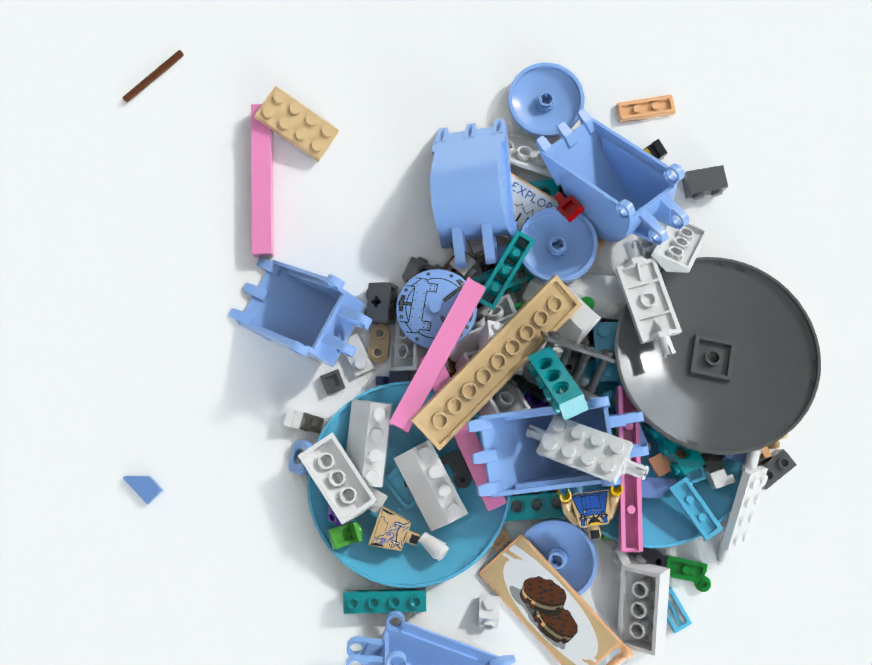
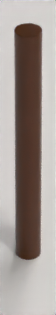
(153, 76)

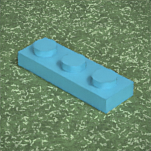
(695, 508)

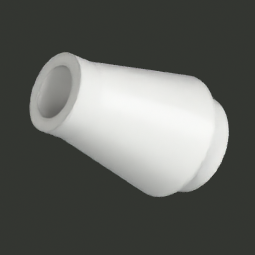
(434, 546)

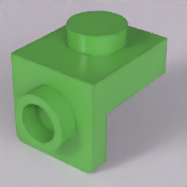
(345, 535)

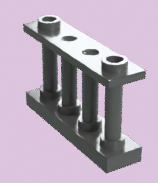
(604, 355)

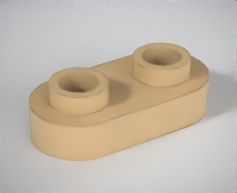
(378, 343)

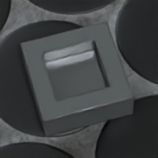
(332, 381)

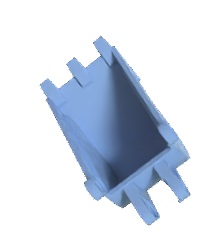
(614, 181)
(472, 189)
(302, 311)
(512, 456)
(418, 646)

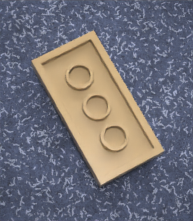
(296, 123)

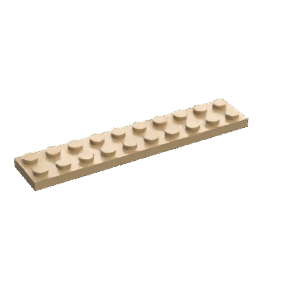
(495, 362)

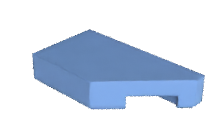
(145, 487)
(655, 487)

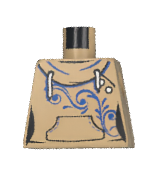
(392, 531)

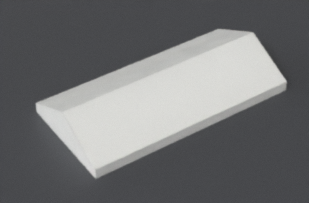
(526, 154)
(681, 248)
(578, 324)
(337, 479)

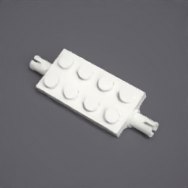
(648, 300)
(586, 449)
(744, 506)

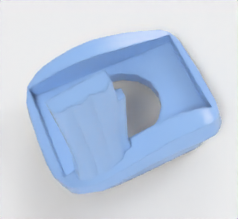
(293, 466)

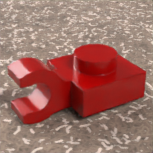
(569, 207)

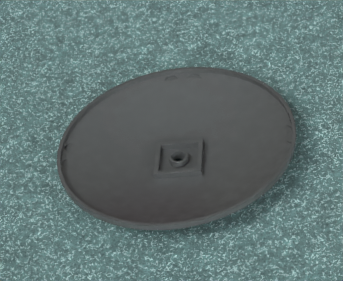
(762, 370)

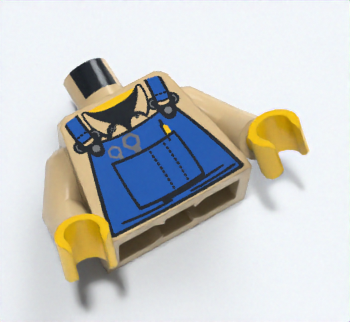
(591, 508)

